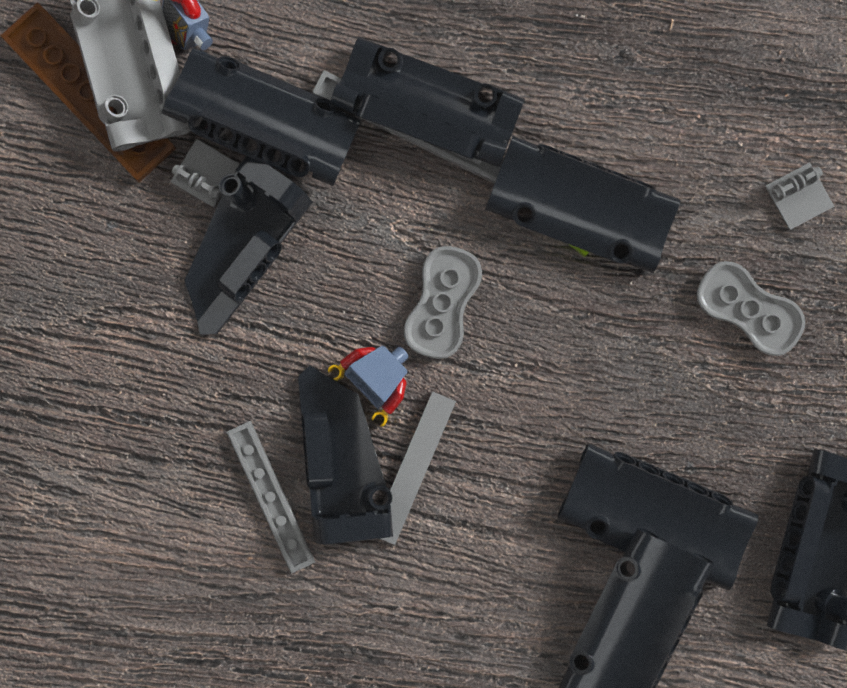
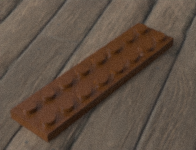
(61, 67)

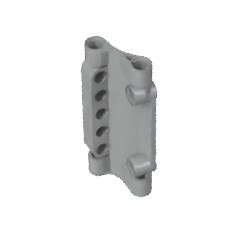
(128, 68)

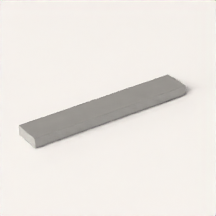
(418, 459)
(271, 497)

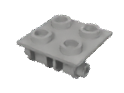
(202, 172)
(800, 195)

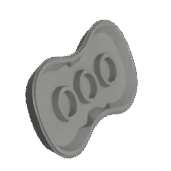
(767, 319)
(437, 320)

